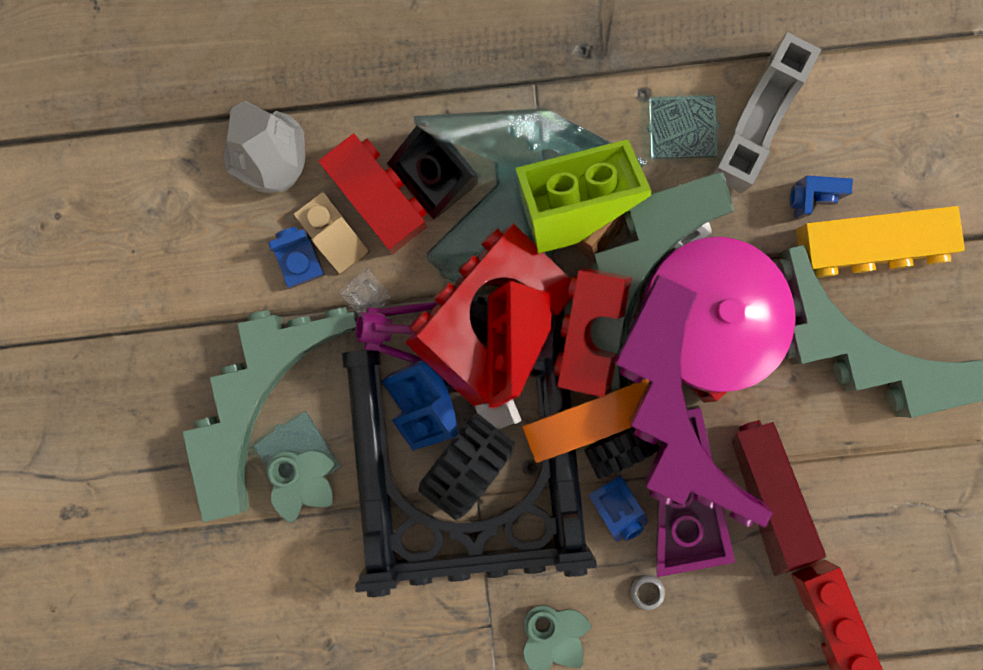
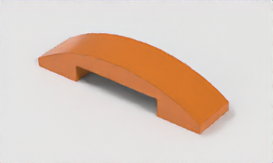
(583, 423)

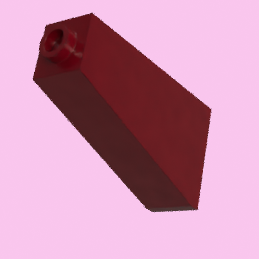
(768, 475)

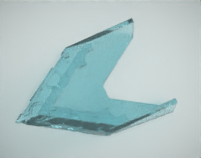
(510, 141)

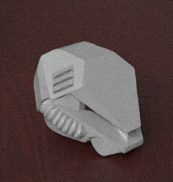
(264, 148)

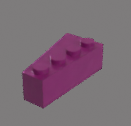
(691, 533)

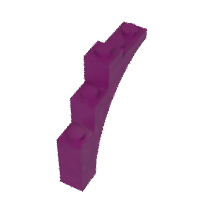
(681, 463)

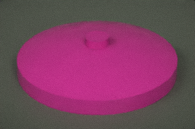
(738, 317)

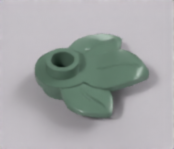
(304, 486)
(556, 642)

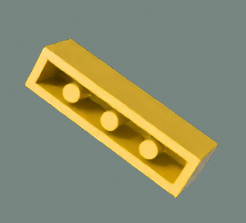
(882, 239)

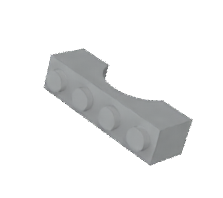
(764, 110)

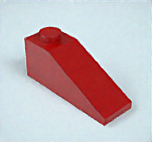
(516, 333)

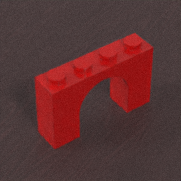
(446, 335)

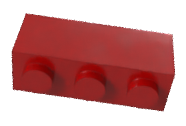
(374, 192)

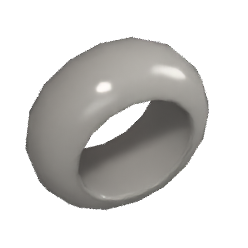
(647, 605)

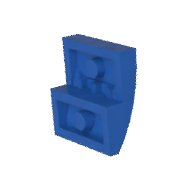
(424, 403)

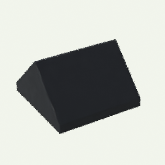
(433, 171)

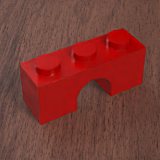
(584, 364)
(835, 611)

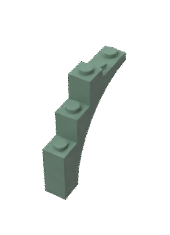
(660, 225)
(863, 363)
(220, 449)

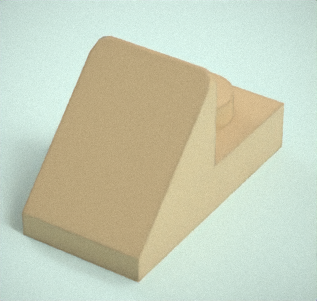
(331, 233)

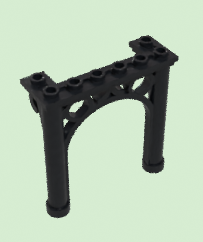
(419, 567)

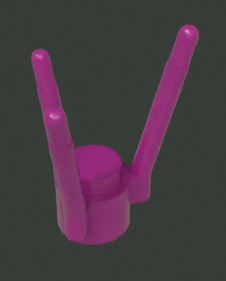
(374, 328)

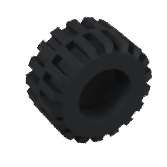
(467, 467)

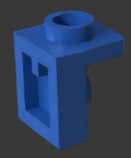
(824, 190)
(296, 257)
(619, 510)

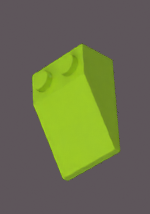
(580, 193)

